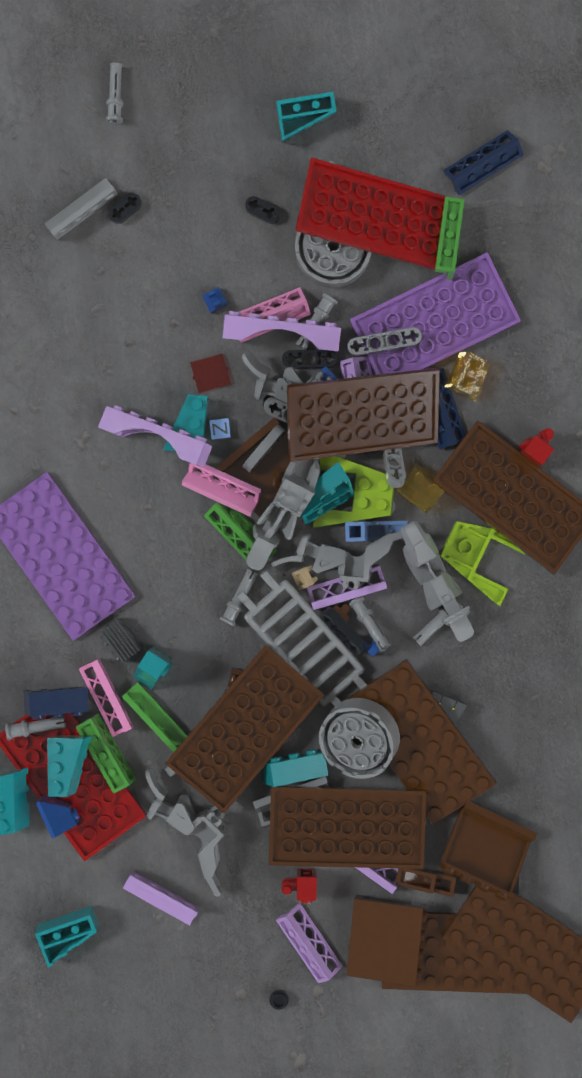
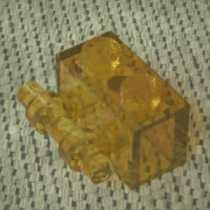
(468, 375)
(421, 489)

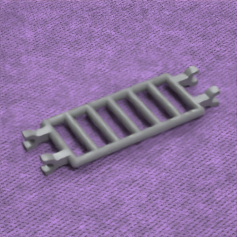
(322, 628)

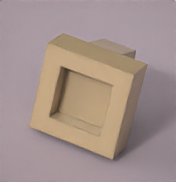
(303, 578)

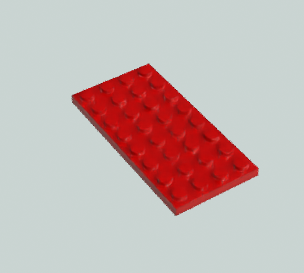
(371, 213)
(101, 811)

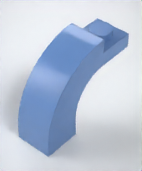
(371, 530)

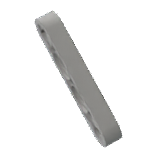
(384, 343)

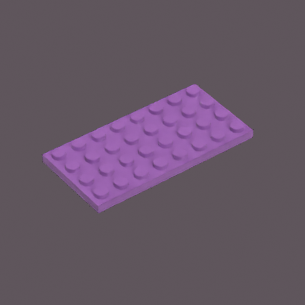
(445, 311)
(61, 557)

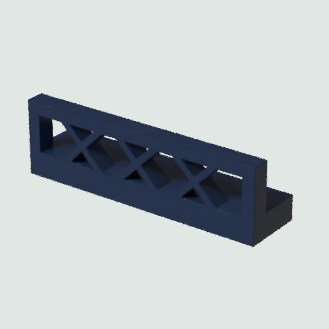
(486, 164)
(446, 426)

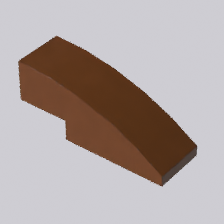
(427, 881)

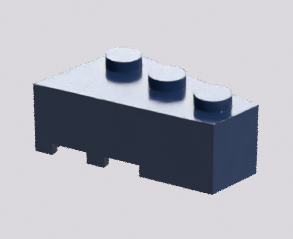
(56, 702)

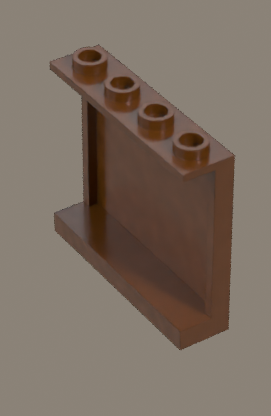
(263, 474)
(486, 850)
(386, 941)

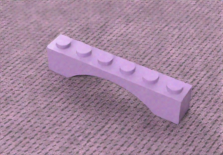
(240, 327)
(187, 448)

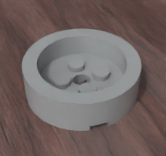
(327, 266)
(370, 725)

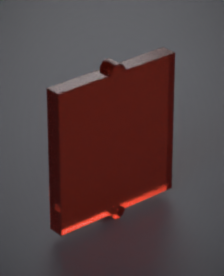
(210, 373)

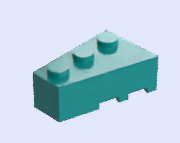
(303, 112)
(191, 418)
(330, 491)
(152, 667)
(65, 763)
(294, 768)
(13, 801)
(65, 932)

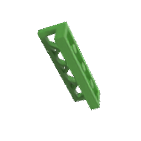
(449, 236)
(240, 525)
(155, 716)
(107, 753)

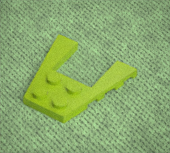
(371, 495)
(464, 551)

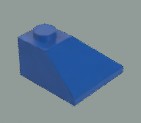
(57, 815)

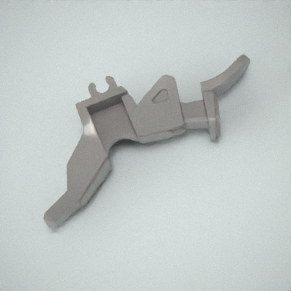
(274, 388)
(289, 503)
(349, 567)
(438, 585)
(183, 818)

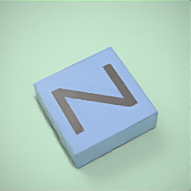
(220, 429)

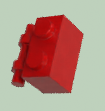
(537, 447)
(304, 884)

